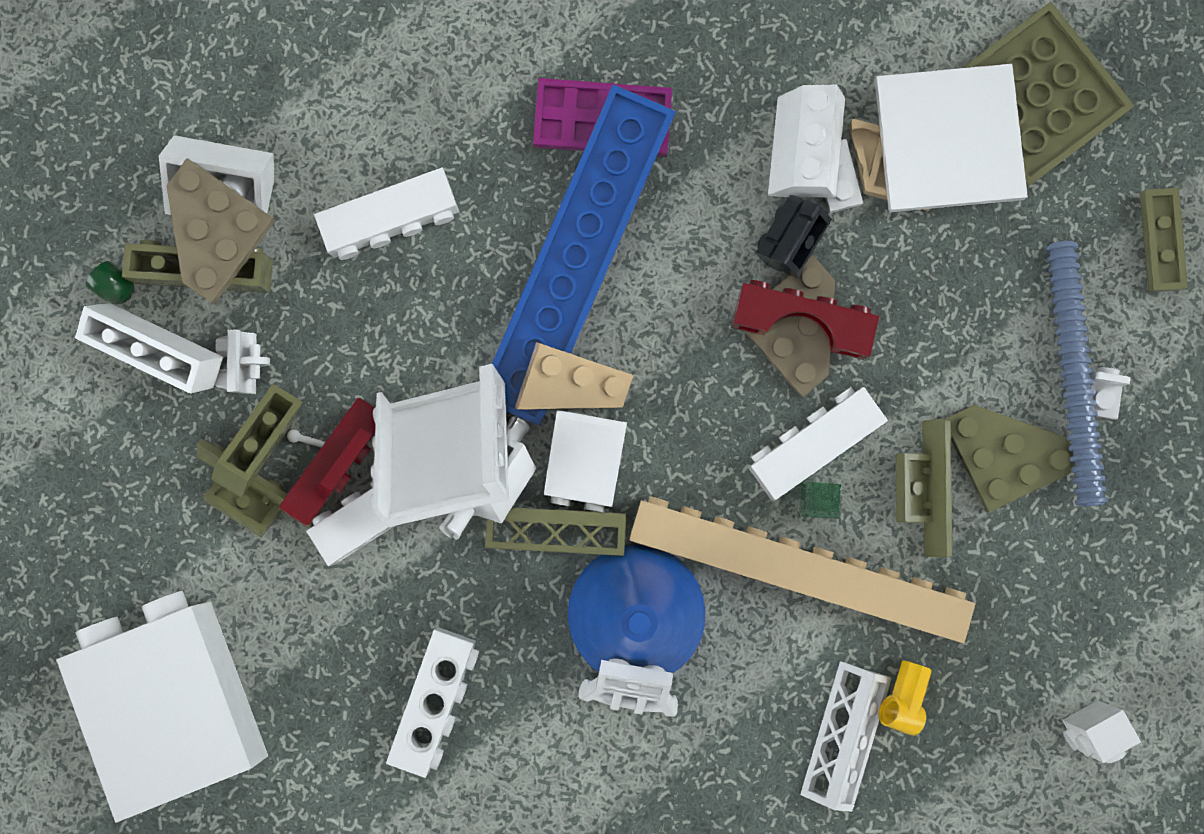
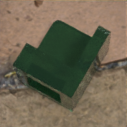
(819, 500)

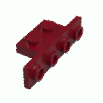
(331, 463)

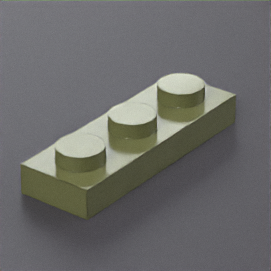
(1163, 240)

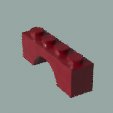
(847, 329)

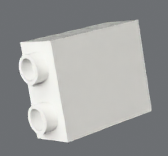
(161, 705)

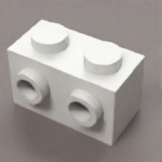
(1100, 732)

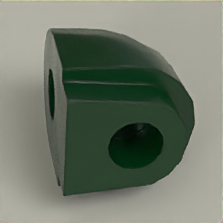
(108, 283)

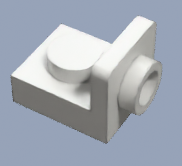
(1108, 391)

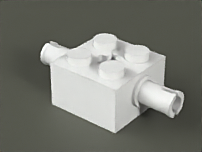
(519, 472)

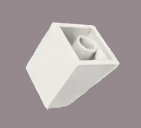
(584, 460)

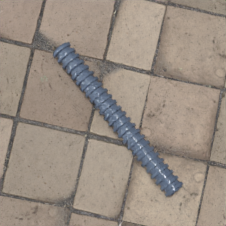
(1076, 373)

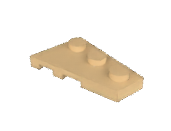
(568, 381)

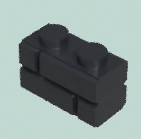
(793, 235)

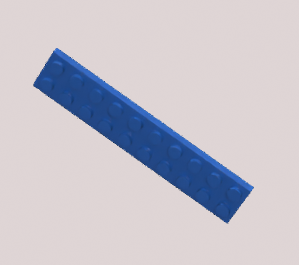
(583, 236)

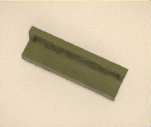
(560, 517)

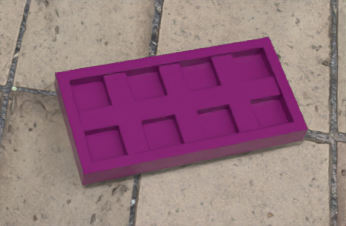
(571, 108)

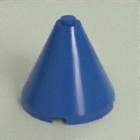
(637, 610)

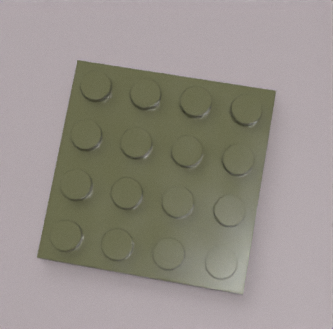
(1058, 88)

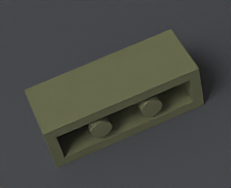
(256, 440)

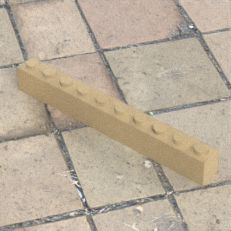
(802, 571)

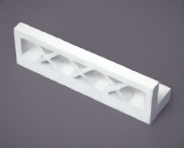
(857, 739)

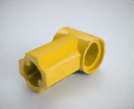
(904, 707)

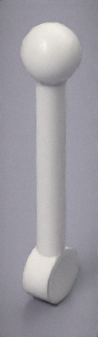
(294, 436)

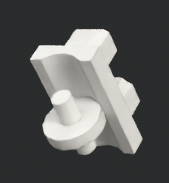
(242, 362)

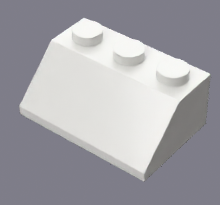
(807, 142)
(241, 169)

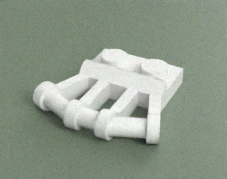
(631, 688)

